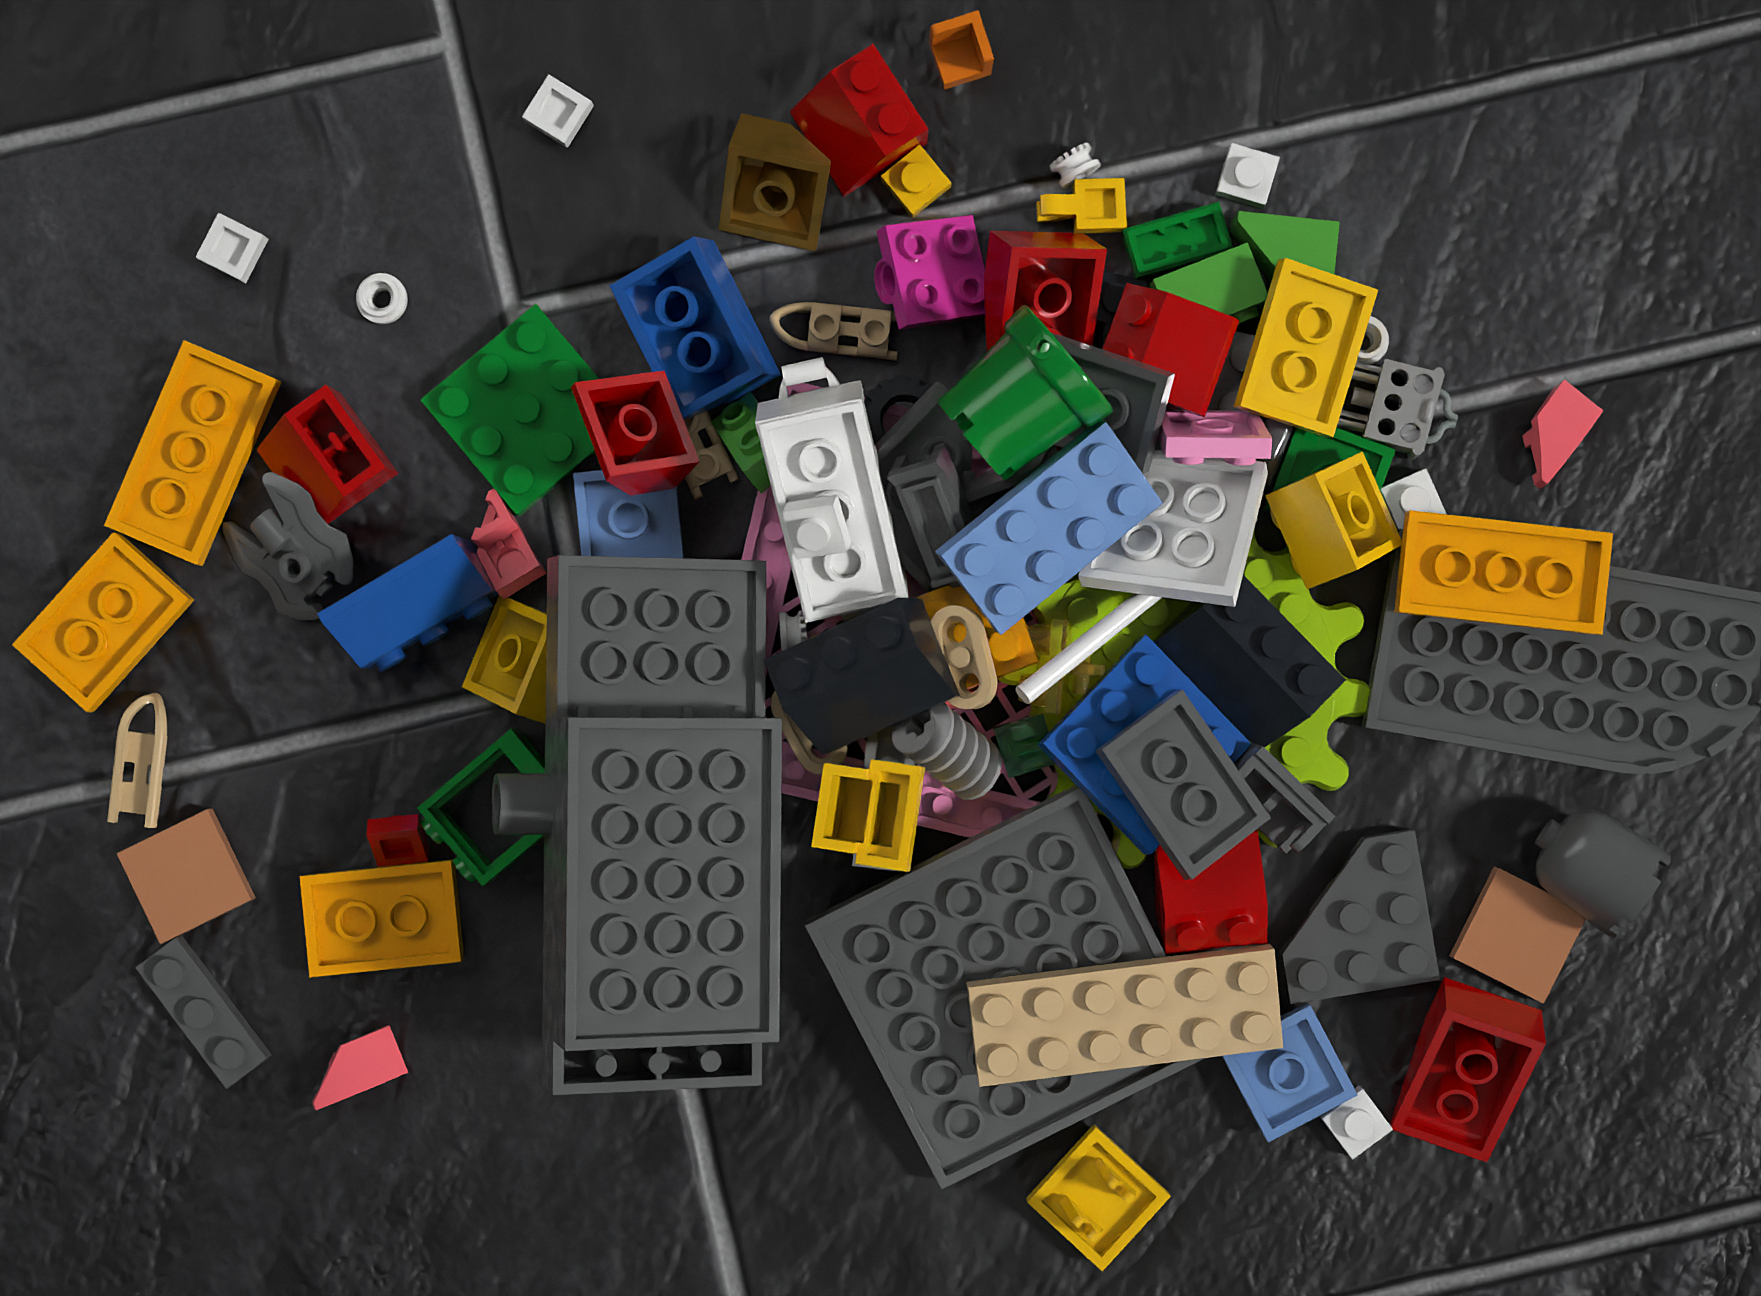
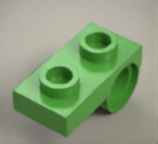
(740, 435)

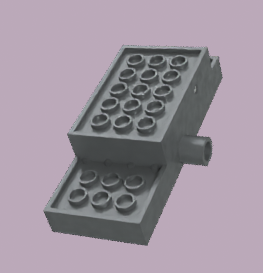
(655, 826)

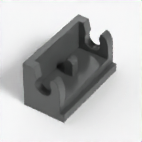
(1293, 809)

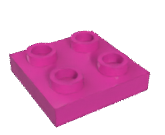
(931, 271)

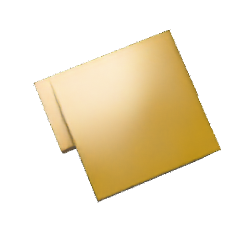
(870, 812)

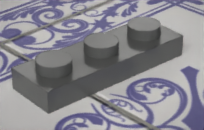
(203, 1011)

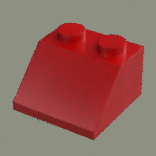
(860, 120)
(1176, 338)
(637, 431)
(1217, 907)

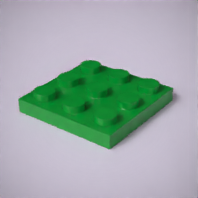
(517, 410)

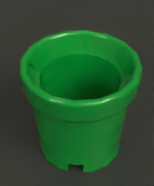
(1023, 396)

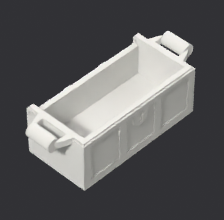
(822, 448)

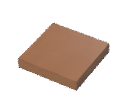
(186, 875)
(1518, 935)

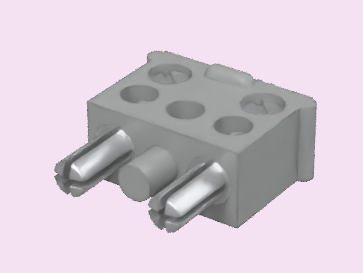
(1414, 404)

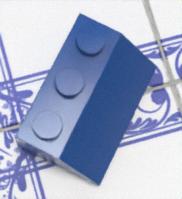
(695, 326)
(411, 604)

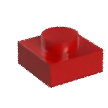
(397, 840)

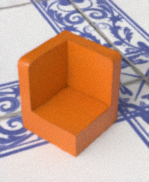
(961, 49)

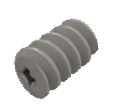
(950, 751)

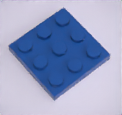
(1120, 697)

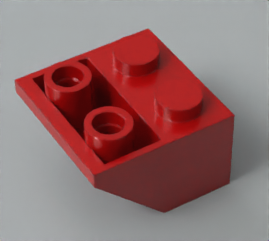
(327, 453)

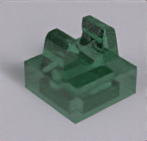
(1019, 744)

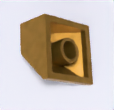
(774, 184)

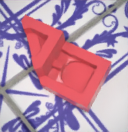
(1559, 429)
(505, 549)
(360, 1066)

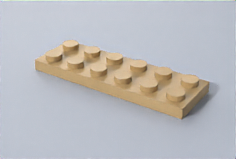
(1125, 1014)

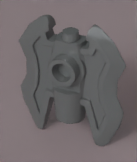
(291, 550)

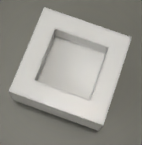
(557, 111)
(1247, 176)
(232, 248)
(1411, 493)
(816, 527)
(1356, 1123)

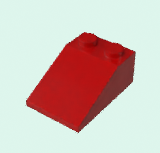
(1049, 273)
(1468, 1069)

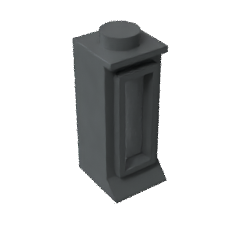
(933, 506)

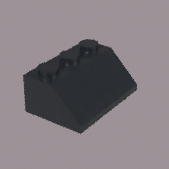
(1250, 664)
(863, 675)

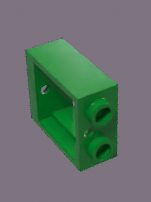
(443, 827)

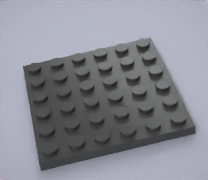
(998, 905)

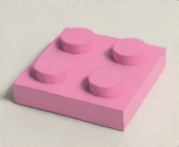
(1225, 434)

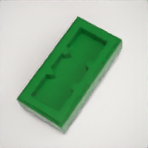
(1176, 240)

